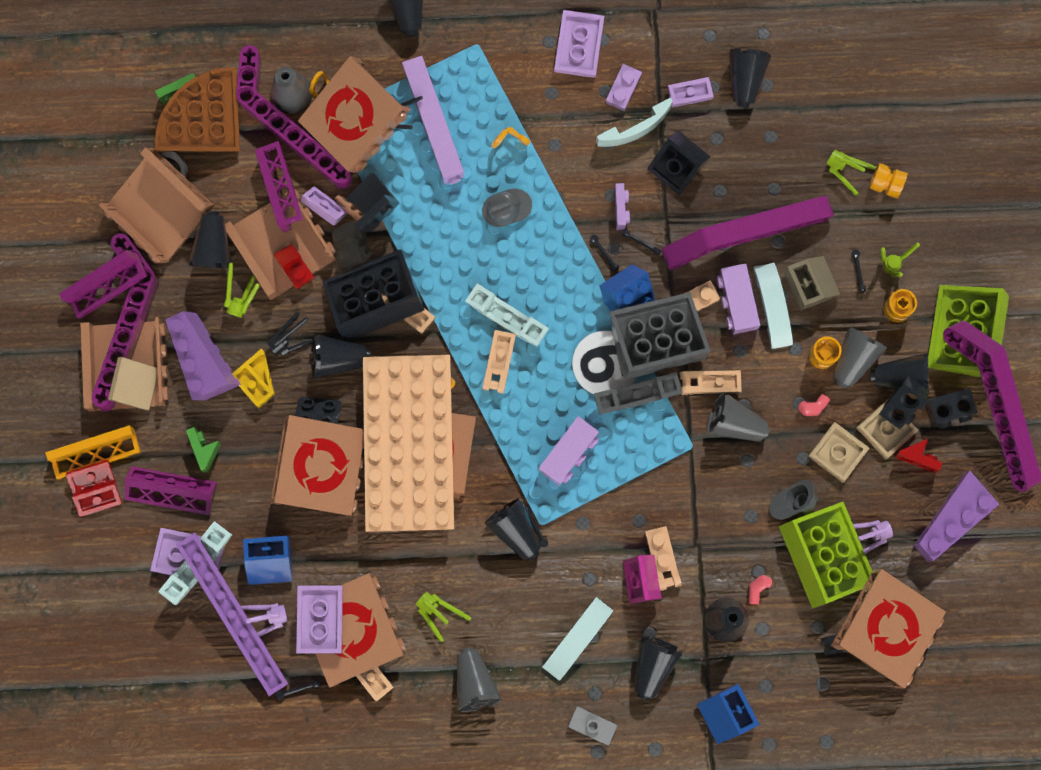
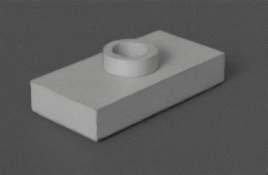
(592, 726)

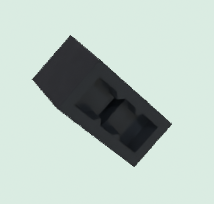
(902, 401)
(949, 404)

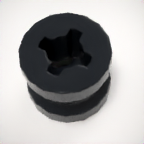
(827, 641)

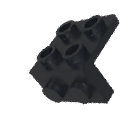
(373, 201)
(319, 409)

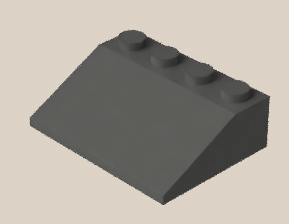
(658, 335)

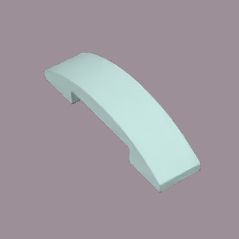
(613, 138)
(774, 305)
(506, 316)
(184, 579)
(577, 639)

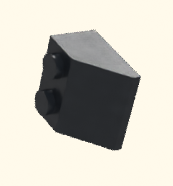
(678, 162)

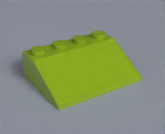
(978, 306)
(827, 554)

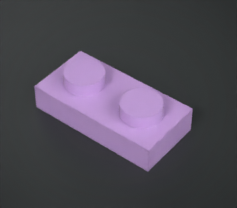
(623, 87)
(690, 92)
(621, 198)
(323, 206)

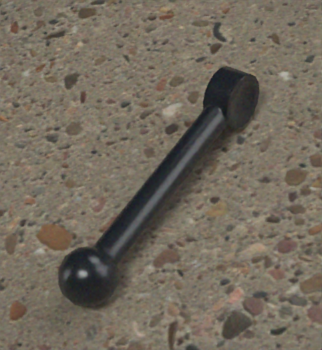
(625, 233)
(594, 239)
(855, 254)
(543, 542)
(280, 694)

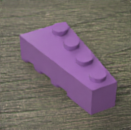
(199, 358)
(959, 513)

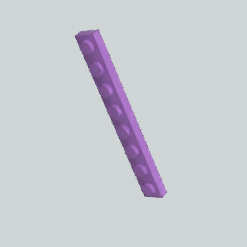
(231, 614)

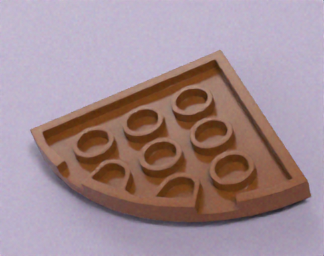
(201, 115)

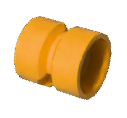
(887, 180)
(900, 305)
(825, 352)

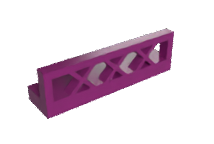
(274, 186)
(98, 278)
(169, 486)

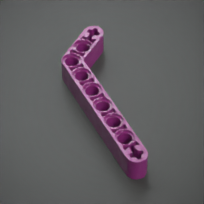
(289, 127)
(746, 230)
(123, 327)
(1003, 401)

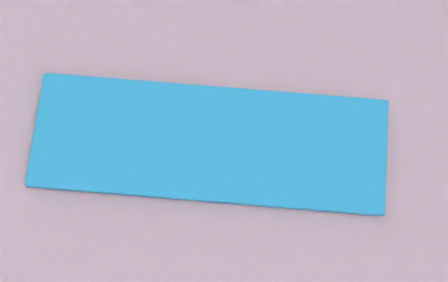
(531, 266)

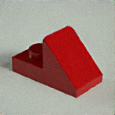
(294, 266)
(914, 456)

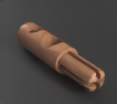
(349, 207)

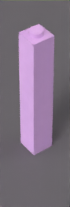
(433, 120)

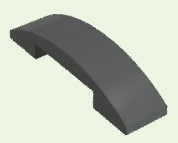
(637, 394)

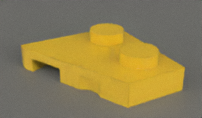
(256, 379)

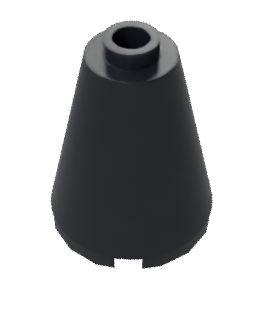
(408, 15)
(747, 74)
(211, 243)
(335, 356)
(893, 373)
(515, 529)
(718, 620)
(654, 665)

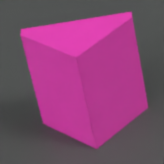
(641, 579)

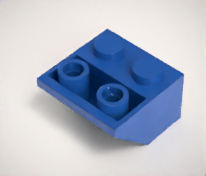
(627, 289)
(268, 560)
(728, 714)

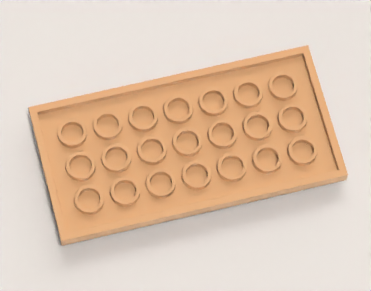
(408, 443)

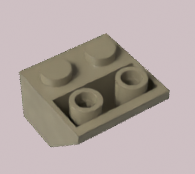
(811, 282)

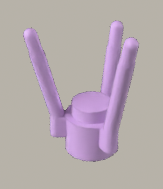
(879, 532)
(275, 615)

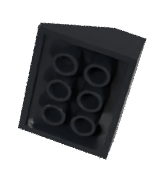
(358, 300)

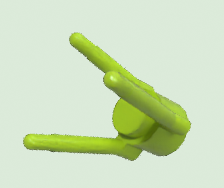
(839, 160)
(893, 262)
(239, 306)
(429, 605)

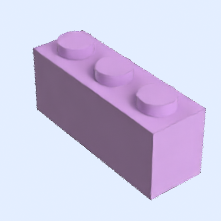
(738, 299)
(569, 451)

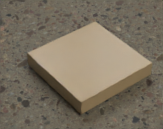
(133, 383)
(883, 434)
(838, 452)

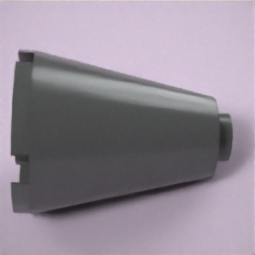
(290, 91)
(857, 356)
(736, 421)
(474, 682)

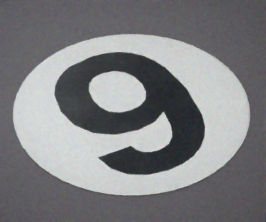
(597, 363)

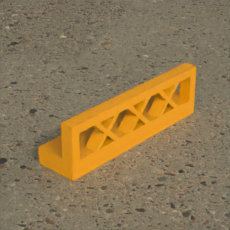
(88, 445)

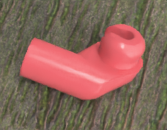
(813, 409)
(757, 586)

